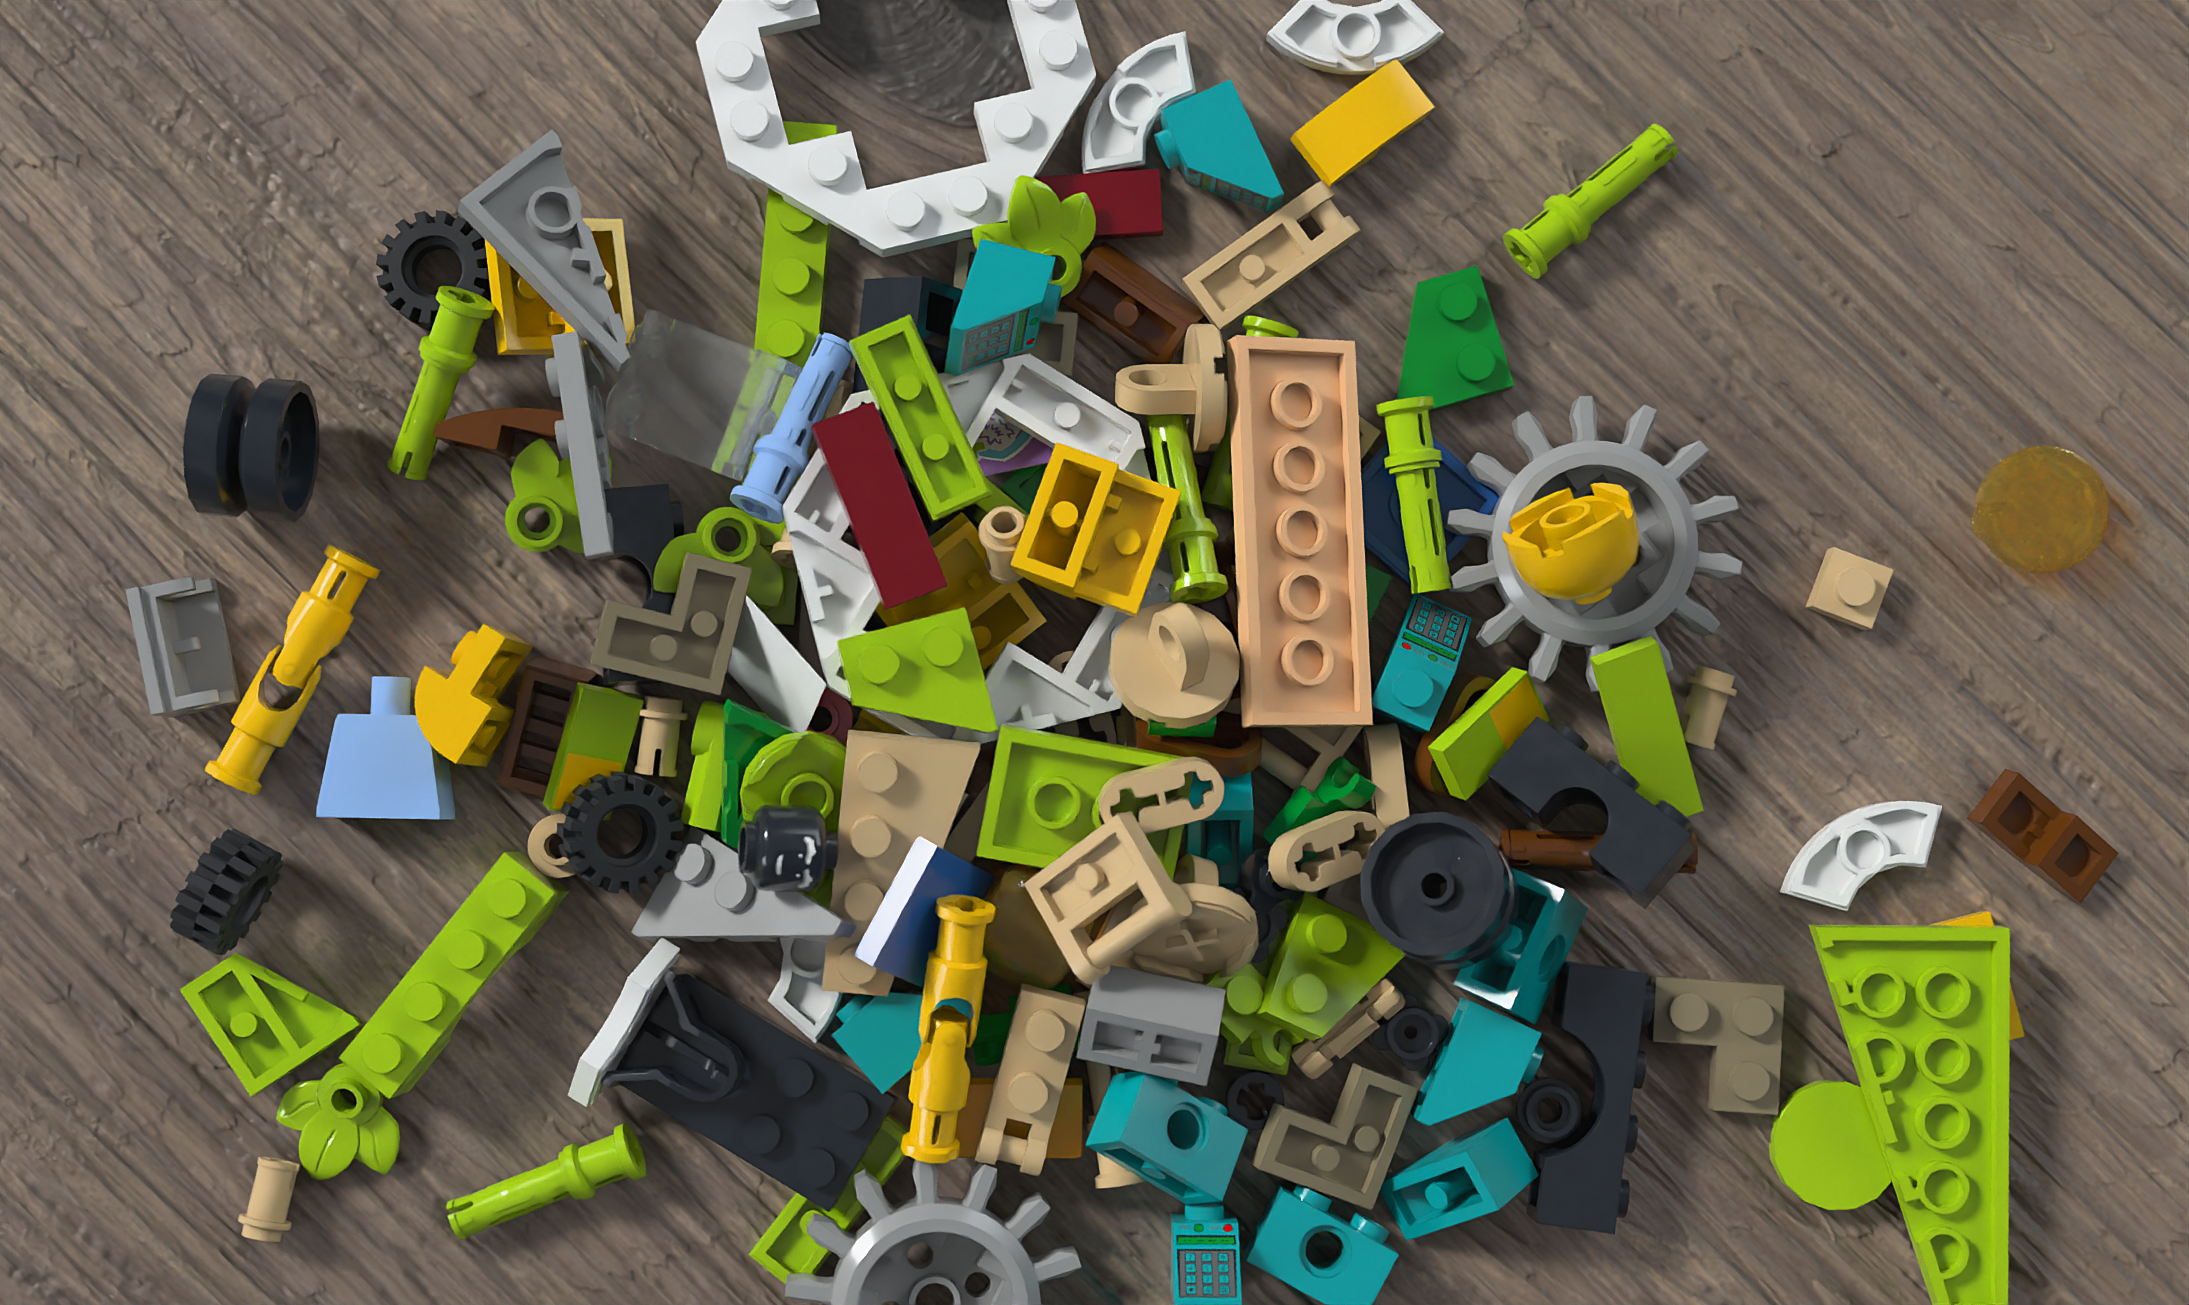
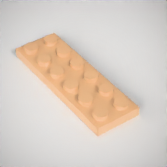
(1298, 533)

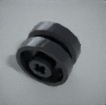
(251, 447)
(1406, 873)

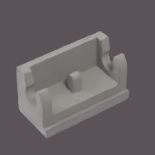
(183, 646)
(1152, 1024)

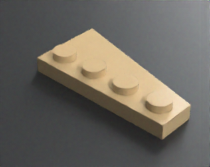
(890, 797)

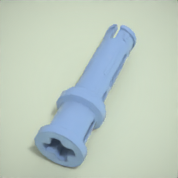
(783, 452)

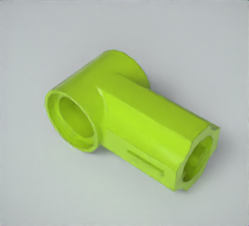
(704, 792)

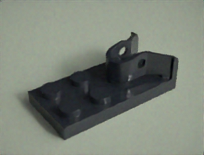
(753, 1088)

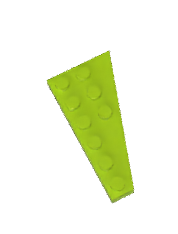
(1932, 1058)

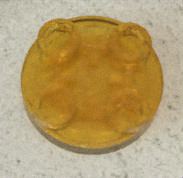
(2041, 510)

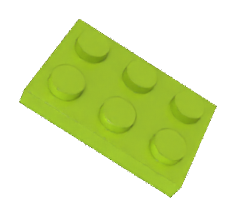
(1048, 794)

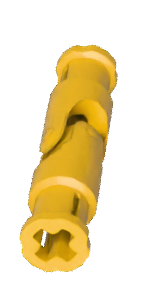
(312, 631)
(940, 1071)

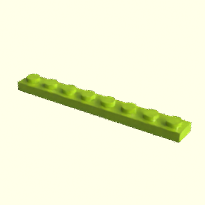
(791, 317)

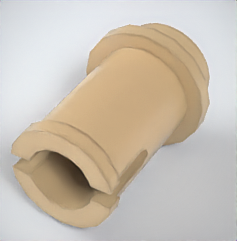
(1000, 536)
(1705, 705)
(659, 731)
(270, 1200)

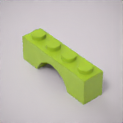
(451, 972)

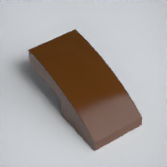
(495, 429)
(2042, 836)

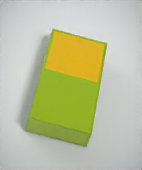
(1486, 732)
(593, 741)

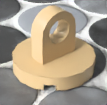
(1182, 388)
(1174, 664)
(1212, 938)

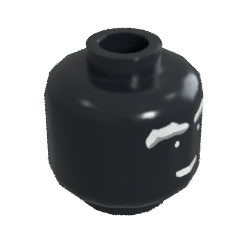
(786, 848)

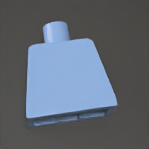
(384, 763)

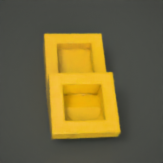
(1362, 122)

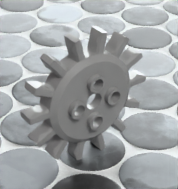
(1665, 540)
(960, 1233)

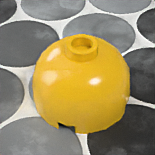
(1575, 545)

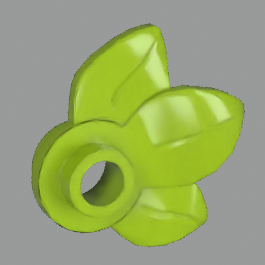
(1045, 227)
(548, 485)
(766, 575)
(336, 1129)

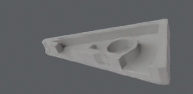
(538, 228)
(582, 436)
(712, 900)

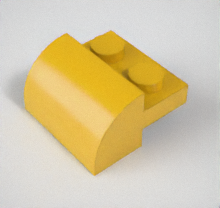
(527, 321)
(1095, 530)
(994, 609)
(463, 708)

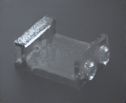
(698, 394)

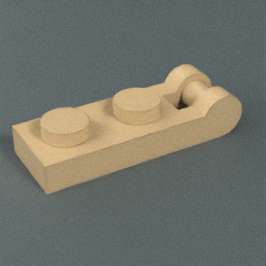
(1269, 257)
(1030, 1077)

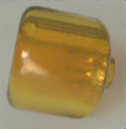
(1018, 939)

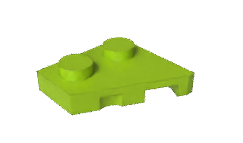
(920, 672)
(1323, 968)
(264, 1020)

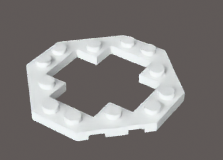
(825, 172)
(843, 595)

